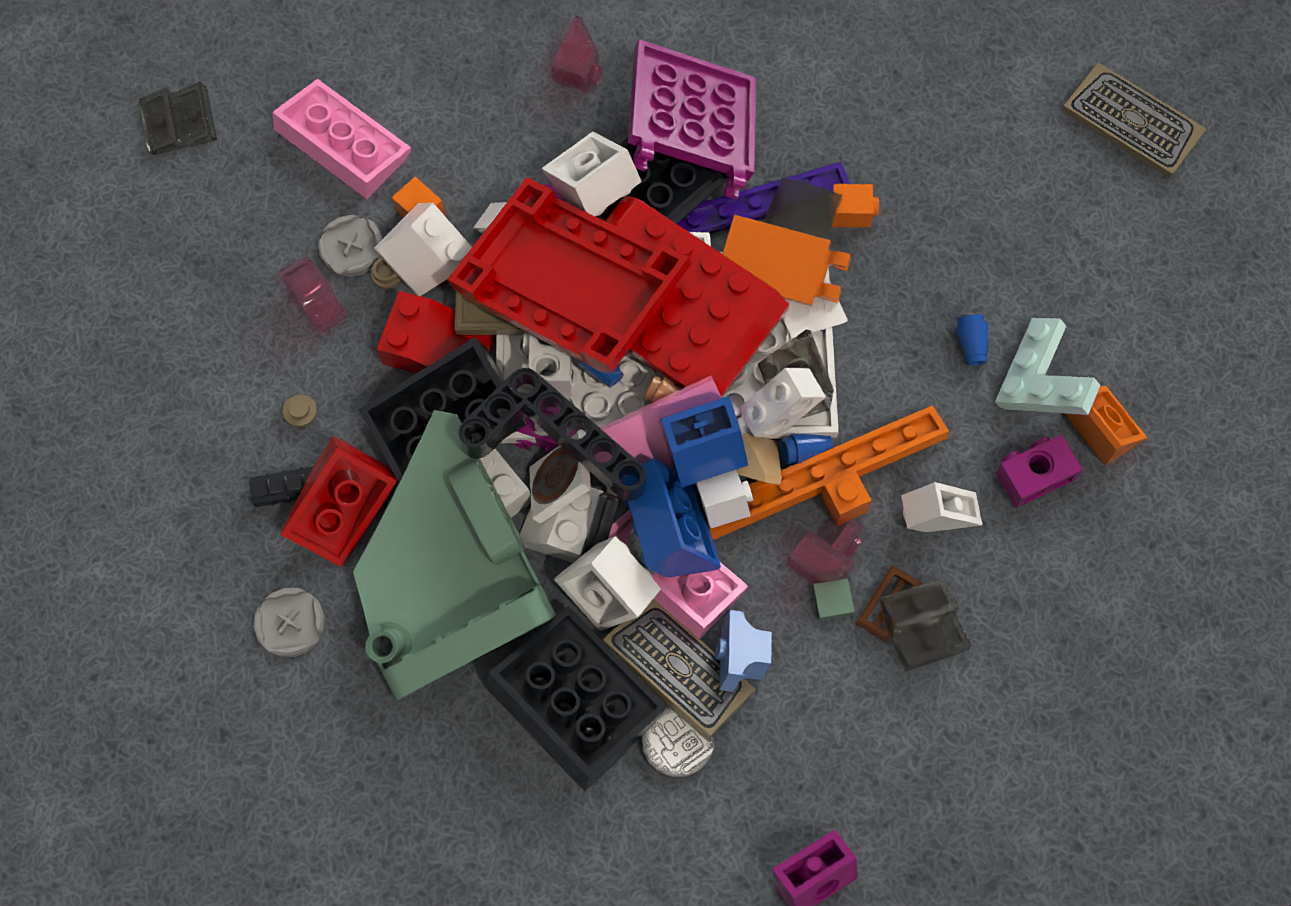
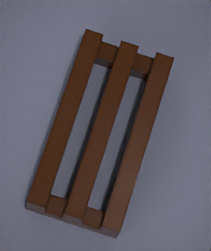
(874, 628)

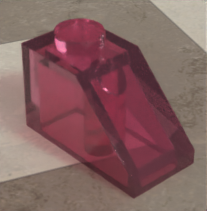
(577, 59)

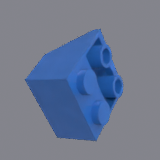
(704, 441)

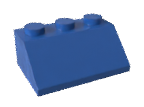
(671, 524)

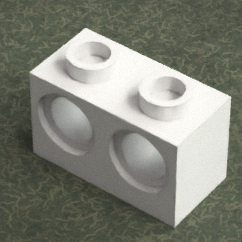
(549, 358)
(782, 402)

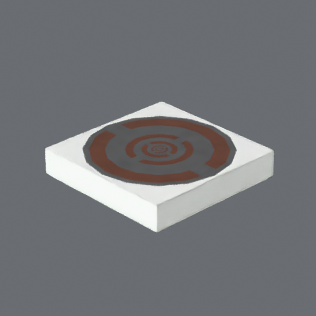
(556, 482)

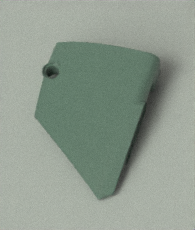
(444, 567)

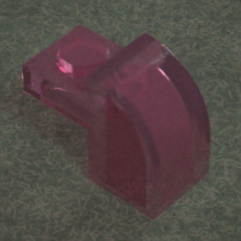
(313, 294)
(824, 562)

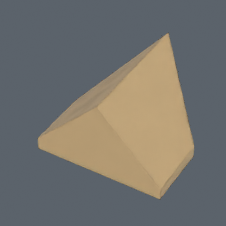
(762, 459)

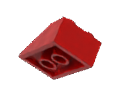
(421, 333)
(338, 501)

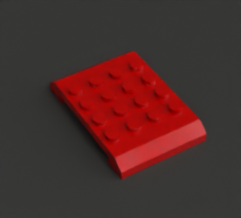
(568, 276)
(711, 316)

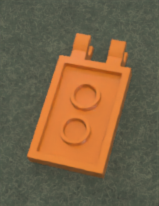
(785, 259)

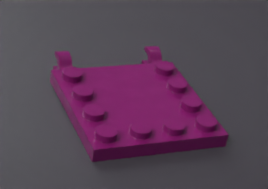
(692, 113)

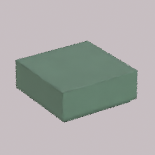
(833, 599)

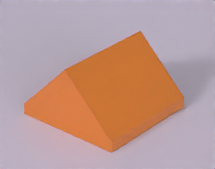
(1108, 427)

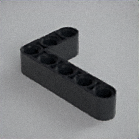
(556, 426)

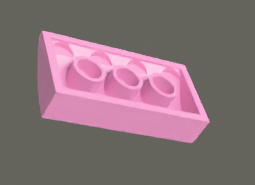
(340, 137)
(641, 431)
(695, 598)

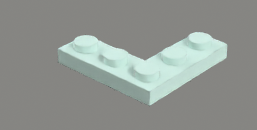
(1028, 386)

